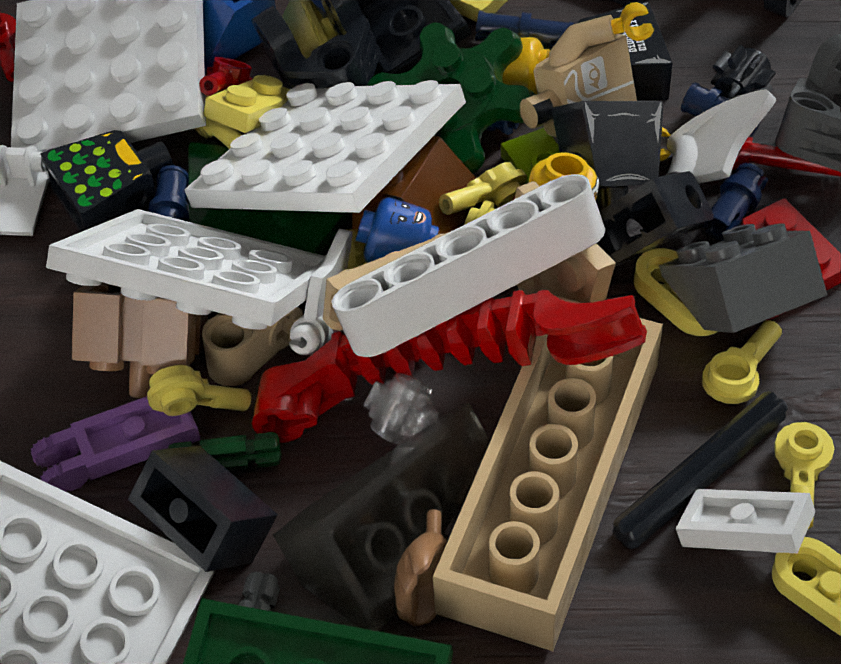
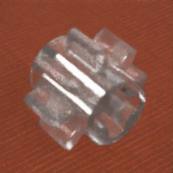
(400, 408)

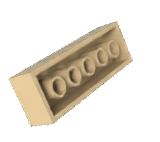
(543, 492)

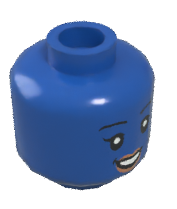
(394, 228)

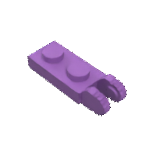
(109, 443)

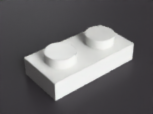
(746, 520)

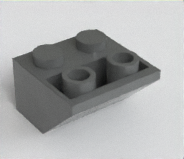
(746, 276)

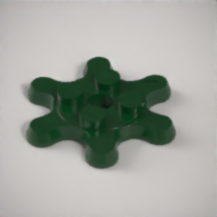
(481, 79)

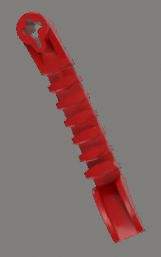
(576, 333)

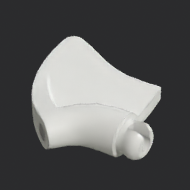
(714, 138)
(310, 330)

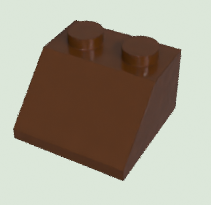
(422, 182)

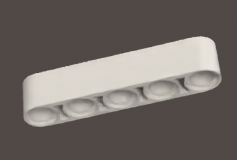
(469, 265)

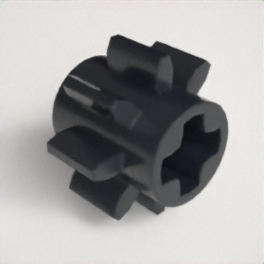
(742, 72)

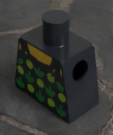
(103, 177)

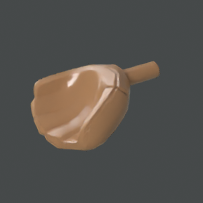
(415, 573)

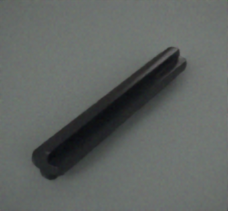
(699, 470)

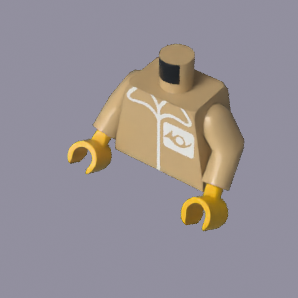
(587, 65)

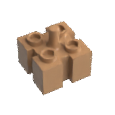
(121, 329)

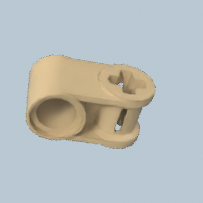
(239, 352)

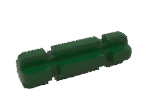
(238, 452)

